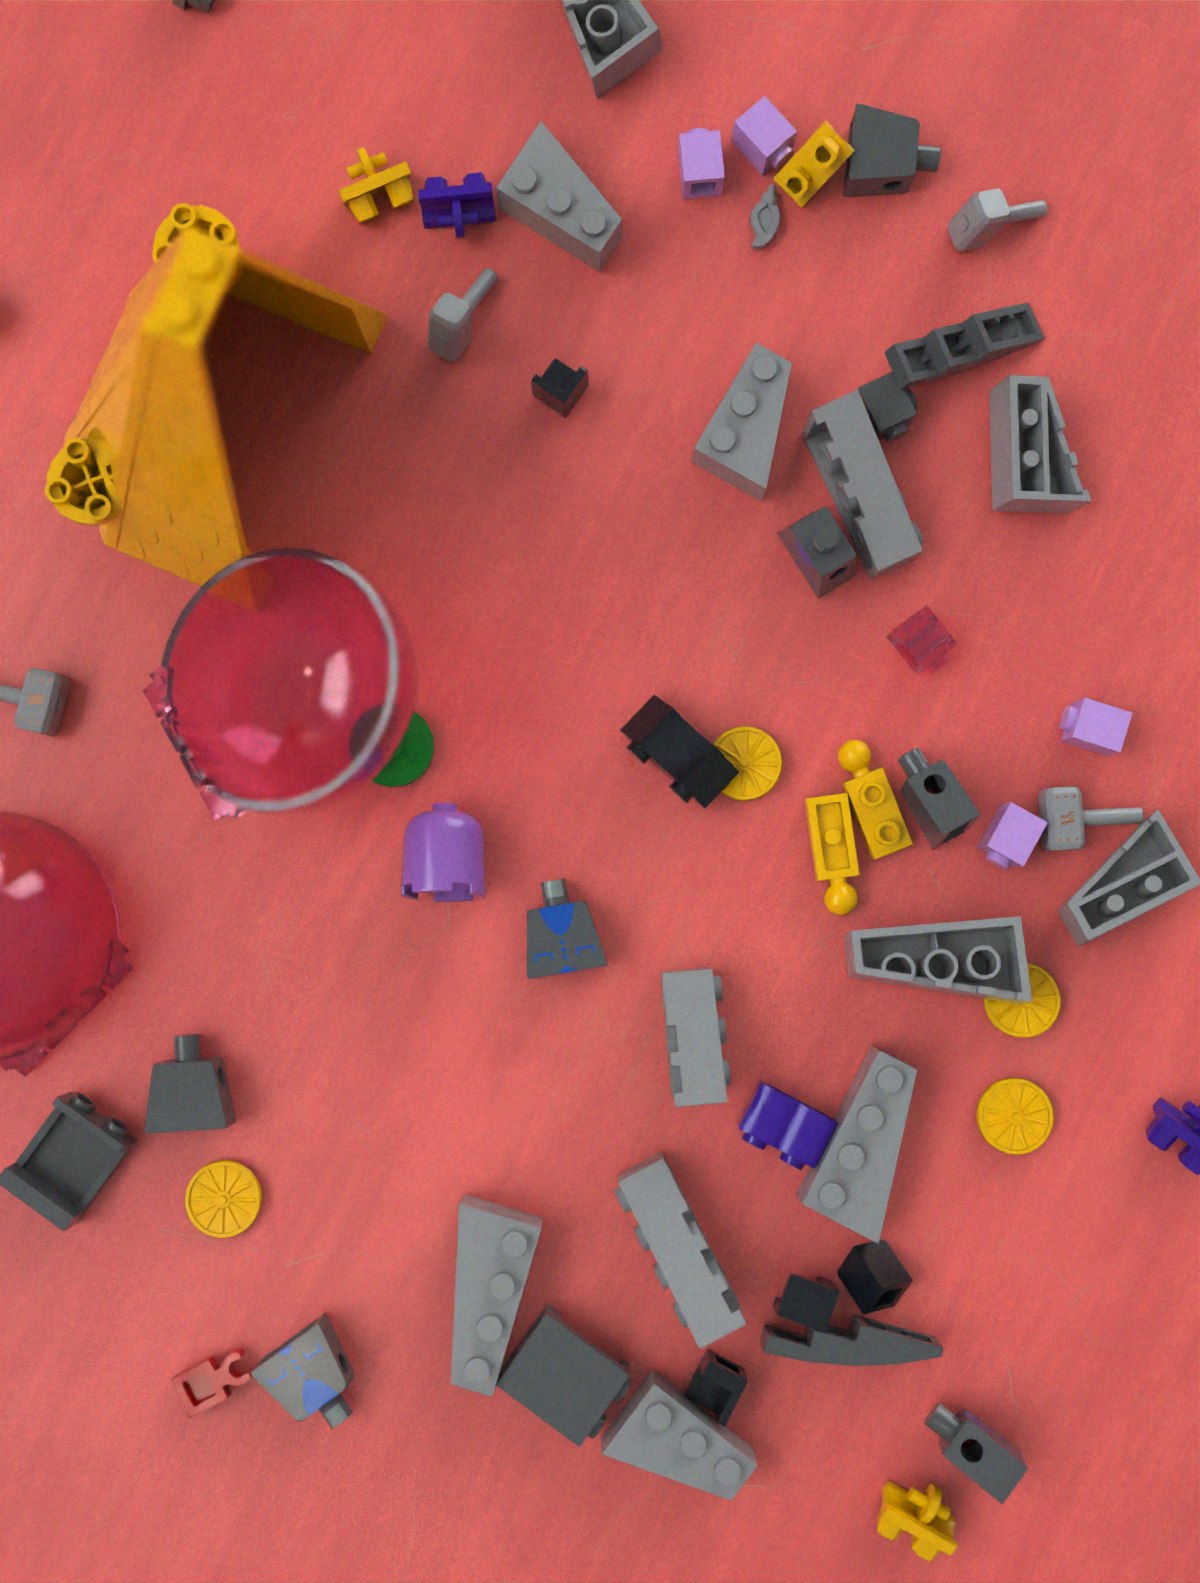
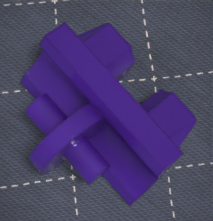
(458, 204)
(1173, 1123)

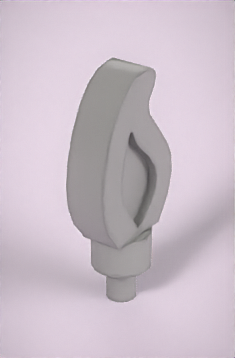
(765, 219)

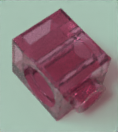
(923, 641)

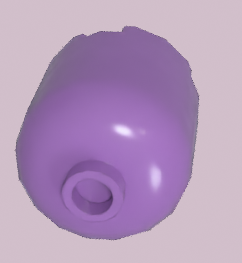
(443, 855)

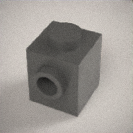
(888, 407)

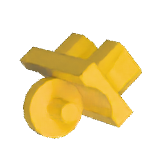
(813, 164)
(359, 194)
(919, 1515)

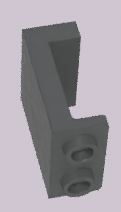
(68, 1160)
(564, 1377)

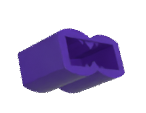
(786, 1125)

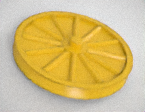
(756, 759)
(1032, 1017)
(1015, 1116)
(223, 1199)

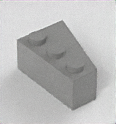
(559, 201)
(1029, 450)
(1133, 880)
(695, 1036)

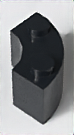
(679, 752)

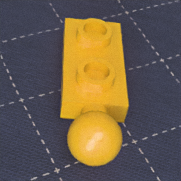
(872, 802)
(833, 849)

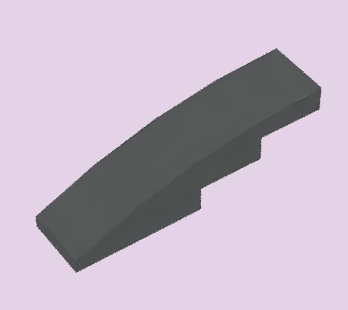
(964, 345)
(864, 1344)

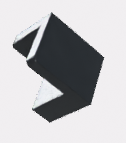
(560, 386)
(874, 1276)
(807, 1301)
(717, 1385)

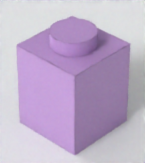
(764, 136)
(700, 163)
(1095, 726)
(1011, 836)

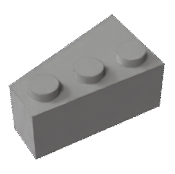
(746, 424)
(678, 1440)

